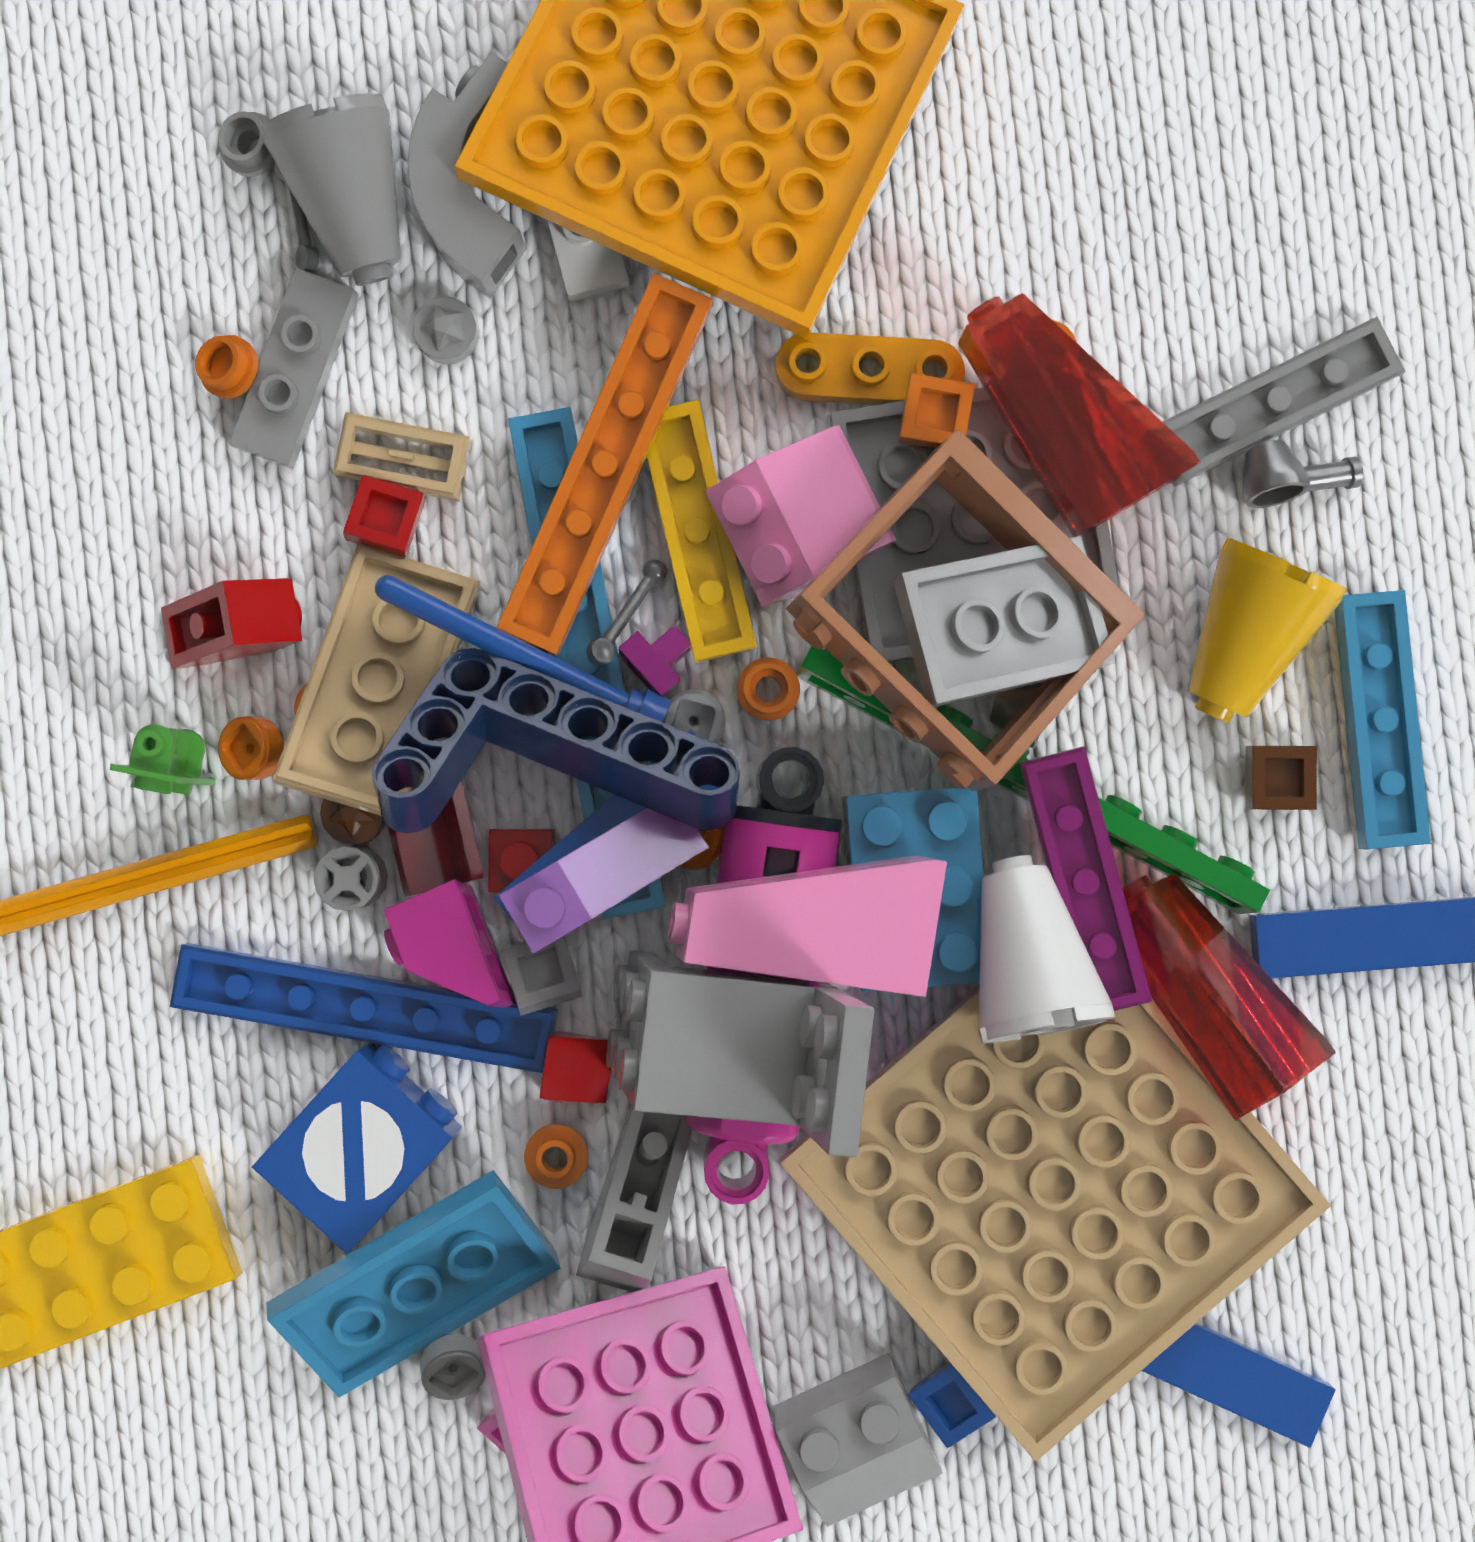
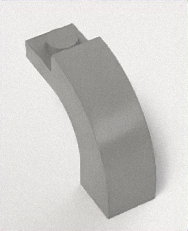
(464, 229)

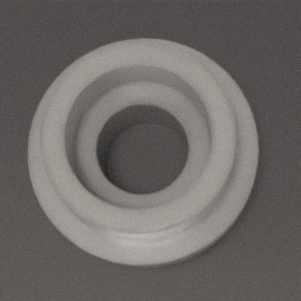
(234, 139)

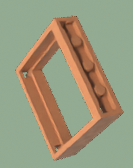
(1015, 525)

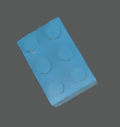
(936, 826)

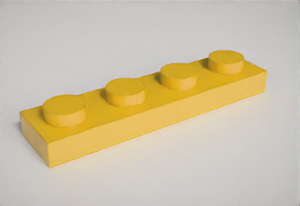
(695, 538)

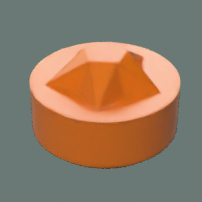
(250, 748)

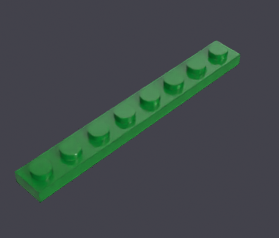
(1164, 850)

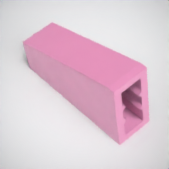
(827, 925)

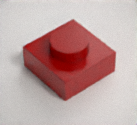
(384, 516)
(514, 852)

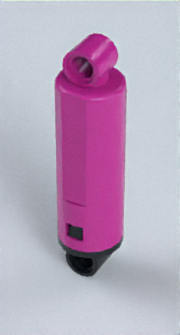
(757, 843)

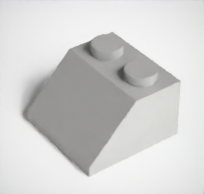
(855, 1440)

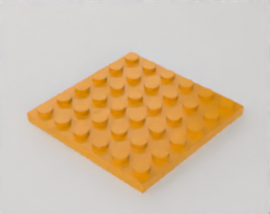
(712, 133)

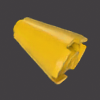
(1255, 627)

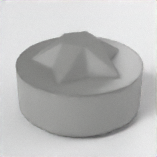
(445, 330)
(699, 712)
(452, 1367)

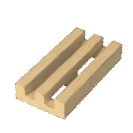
(454, 468)

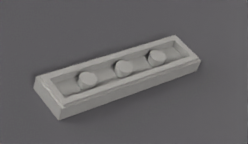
(1287, 396)

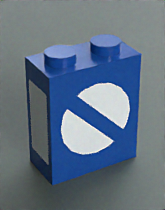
(358, 1145)

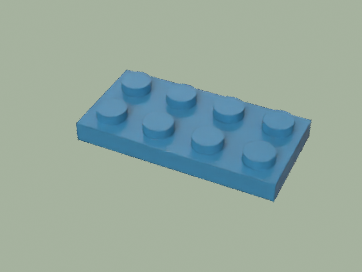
(413, 1284)

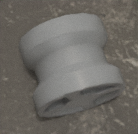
(341, 886)

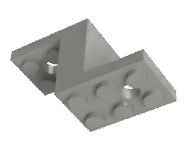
(742, 1048)

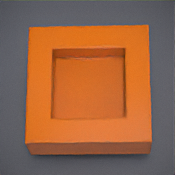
(934, 410)

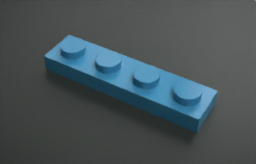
(1382, 720)

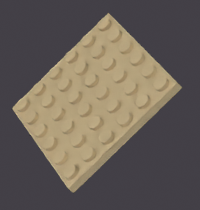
(1055, 1205)

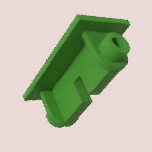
(165, 760)

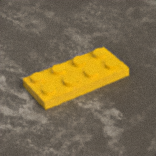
(111, 1259)

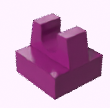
(655, 661)

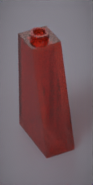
(1069, 415)
(1219, 999)

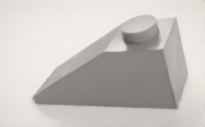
(635, 1201)

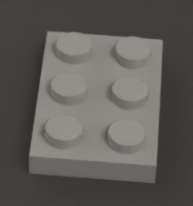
(996, 624)

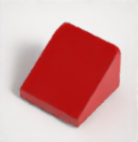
(575, 1068)

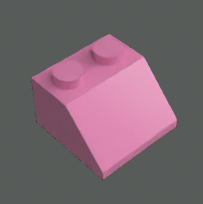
(795, 512)

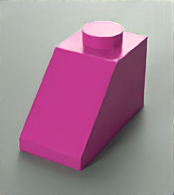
(449, 943)

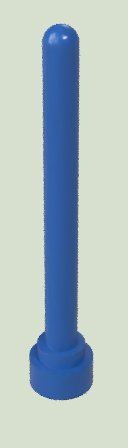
(509, 647)

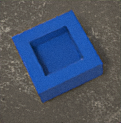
(950, 1405)

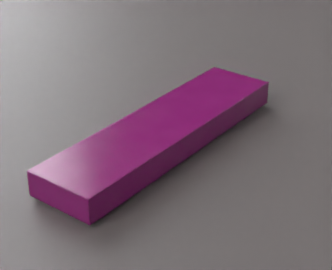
(1085, 869)

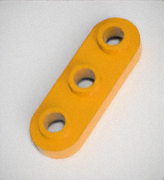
(839, 372)

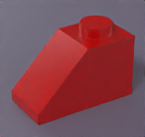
(232, 621)

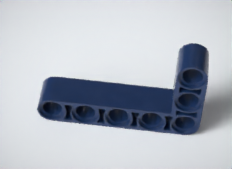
(550, 738)

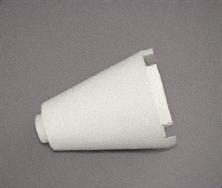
(1033, 958)

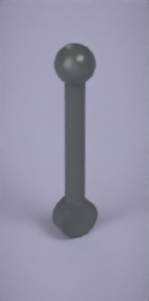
(306, 255)
(602, 649)

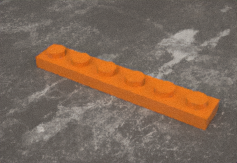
(605, 464)

